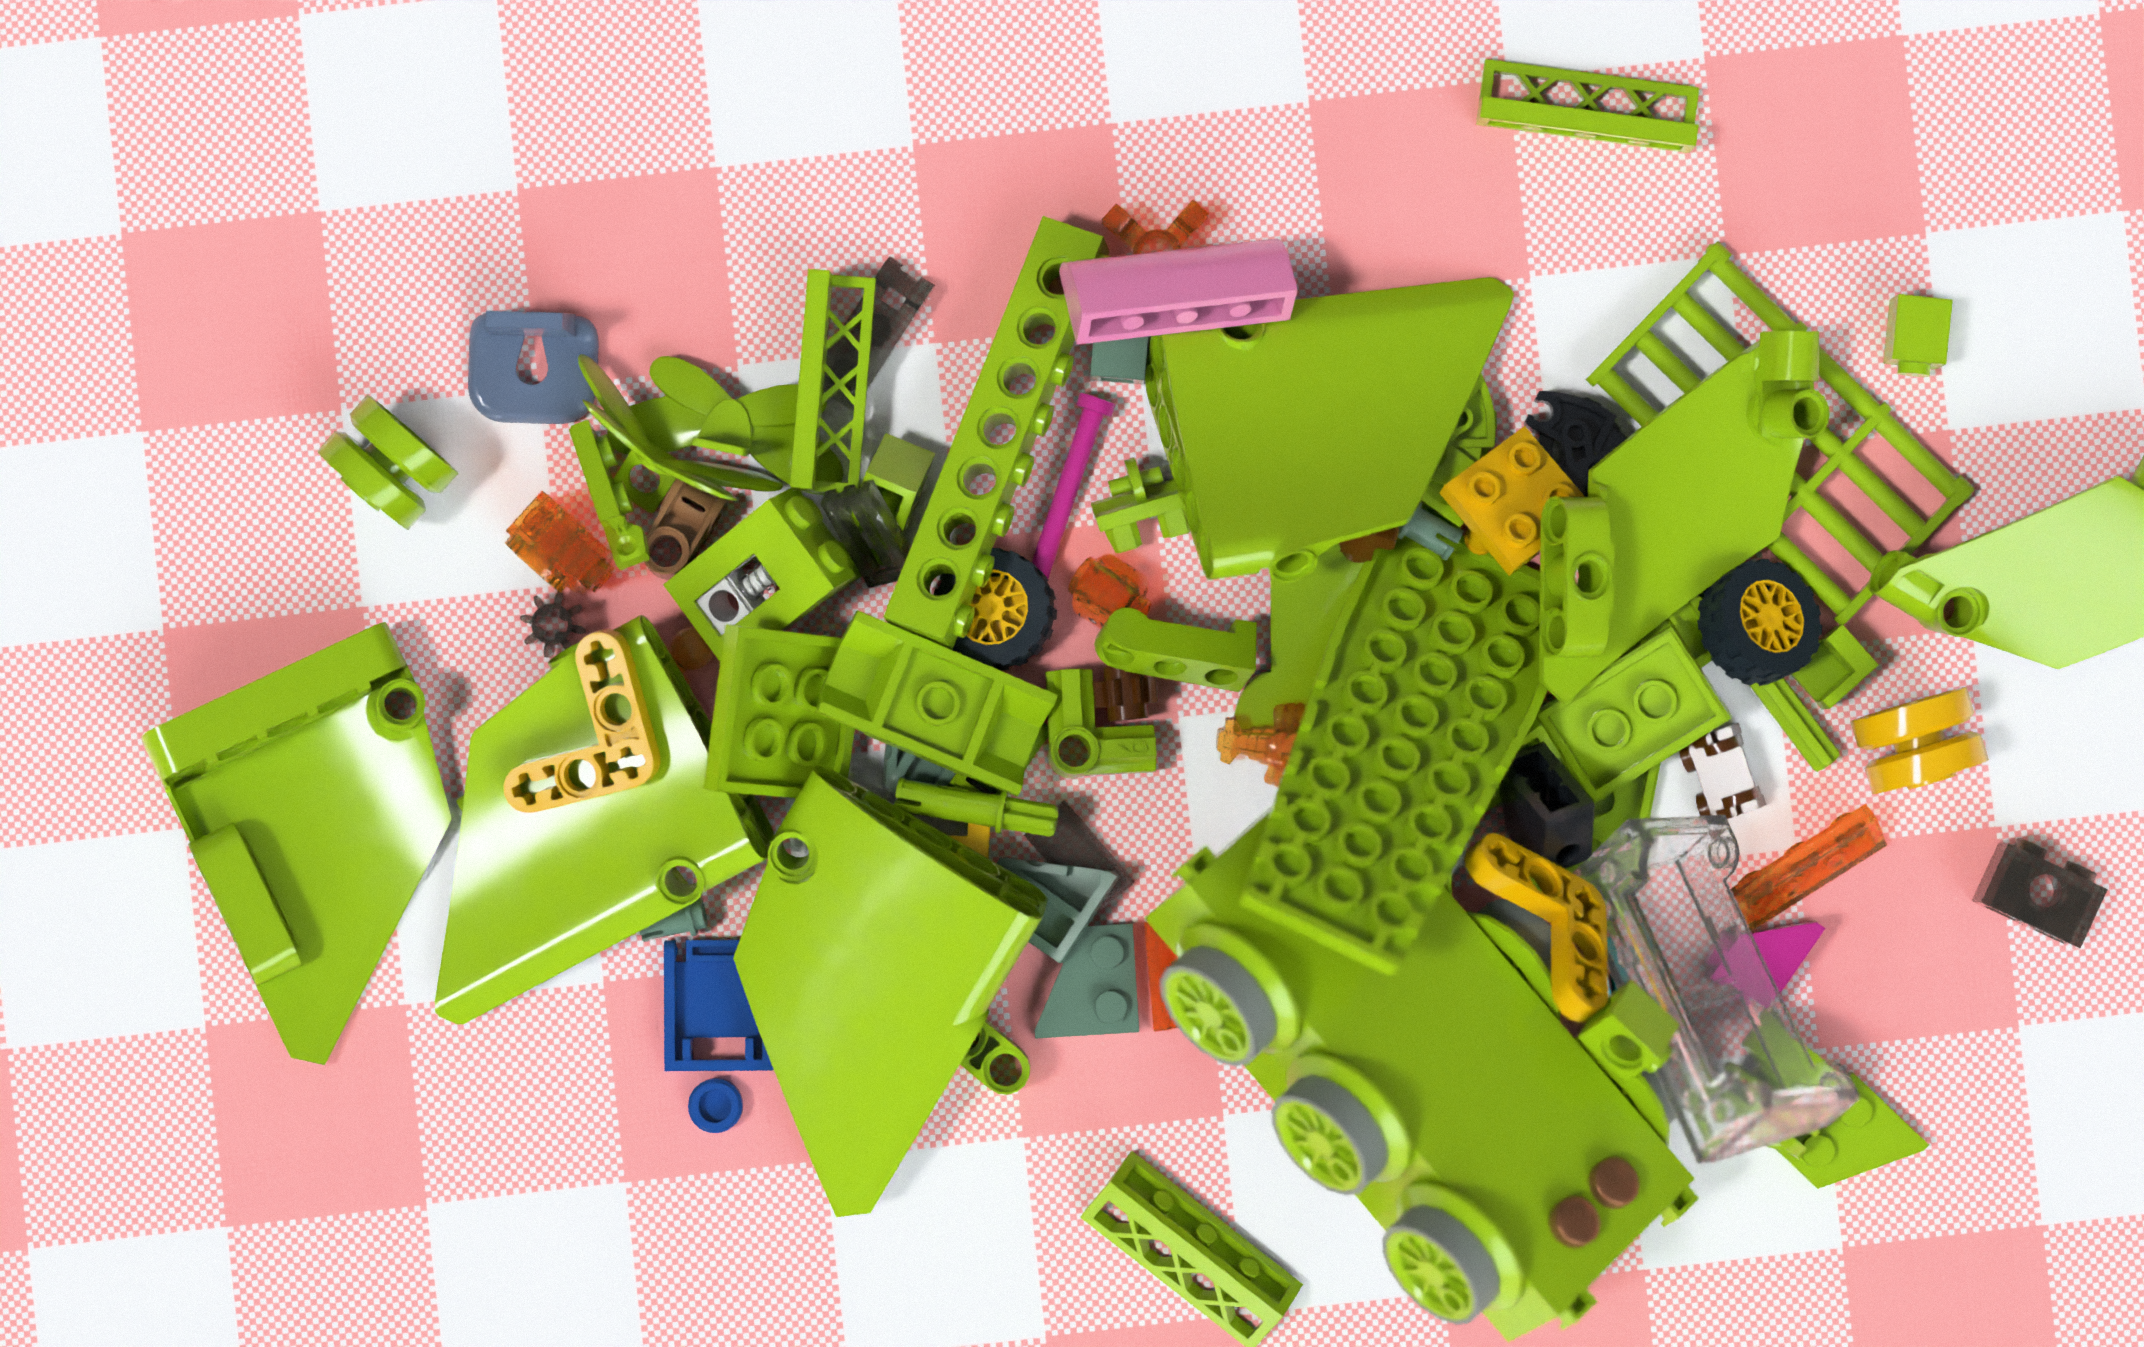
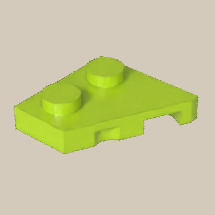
(1856, 1141)

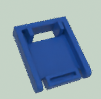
(707, 1002)

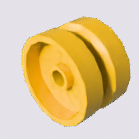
(1920, 745)

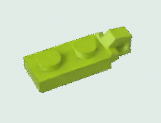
(609, 498)

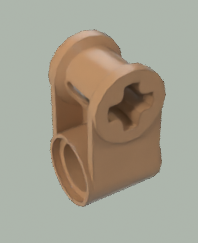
(684, 524)

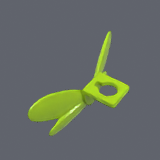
(707, 417)
(622, 423)

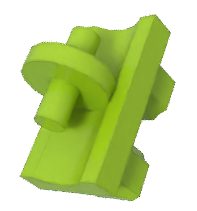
(1135, 499)

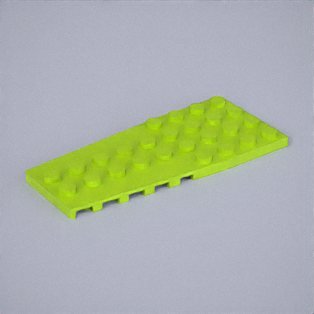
(1399, 748)

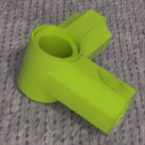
(1108, 748)

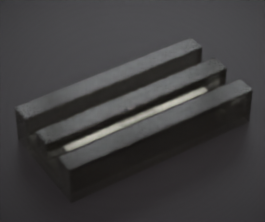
(878, 532)

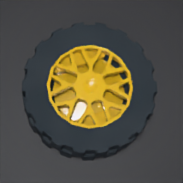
(1010, 613)
(1760, 622)

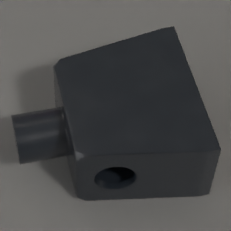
(1547, 808)

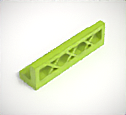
(1590, 123)
(812, 379)
(1197, 1245)

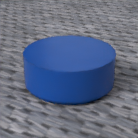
(715, 1105)

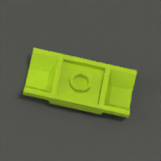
(934, 702)

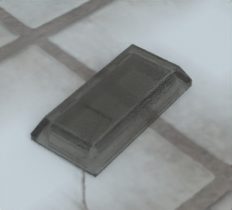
(1078, 846)

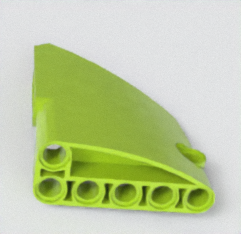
(309, 823)
(873, 974)

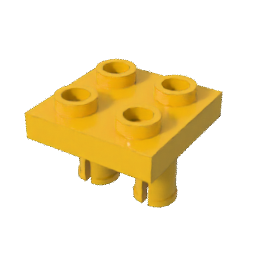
(1505, 498)

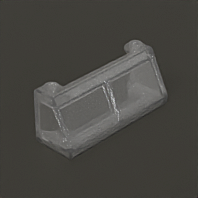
(1679, 934)

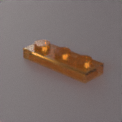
(1809, 866)

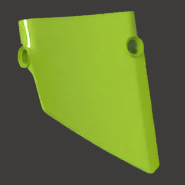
(1317, 419)
(586, 874)

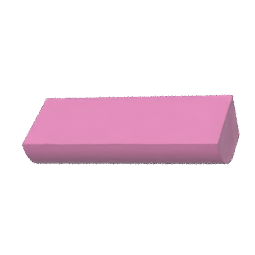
(1179, 290)

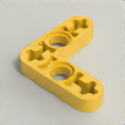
(612, 736)
(1568, 903)

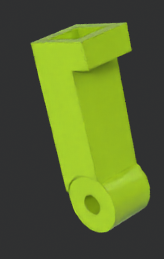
(1179, 651)

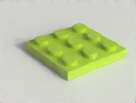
(766, 714)

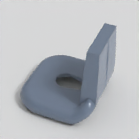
(493, 359)

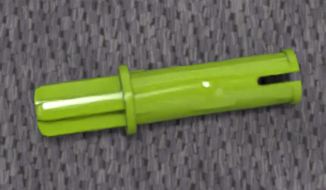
(977, 807)

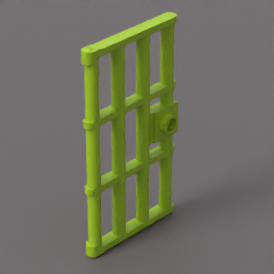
(1839, 454)

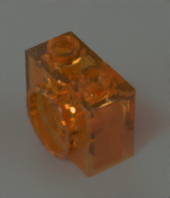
(560, 547)

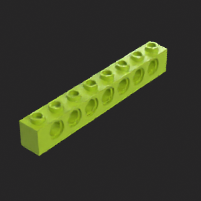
(972, 453)

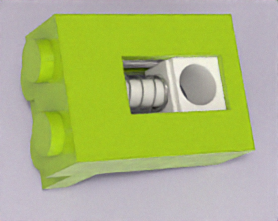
(793, 553)

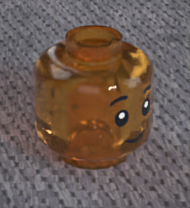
(1106, 586)

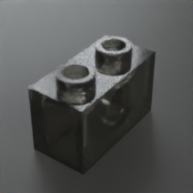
(2007, 893)

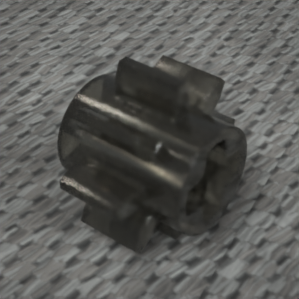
(547, 611)

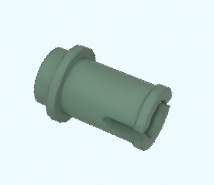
(1423, 529)
(685, 920)

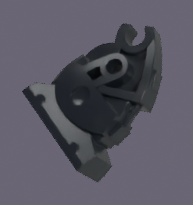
(1581, 430)

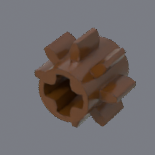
(1125, 694)

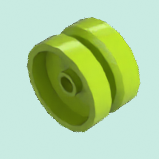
(387, 463)

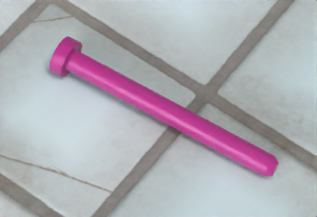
(1070, 479)

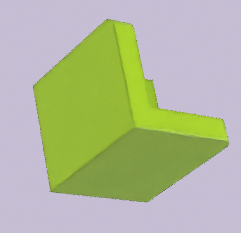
(1835, 667)

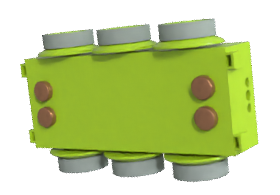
(1432, 1093)

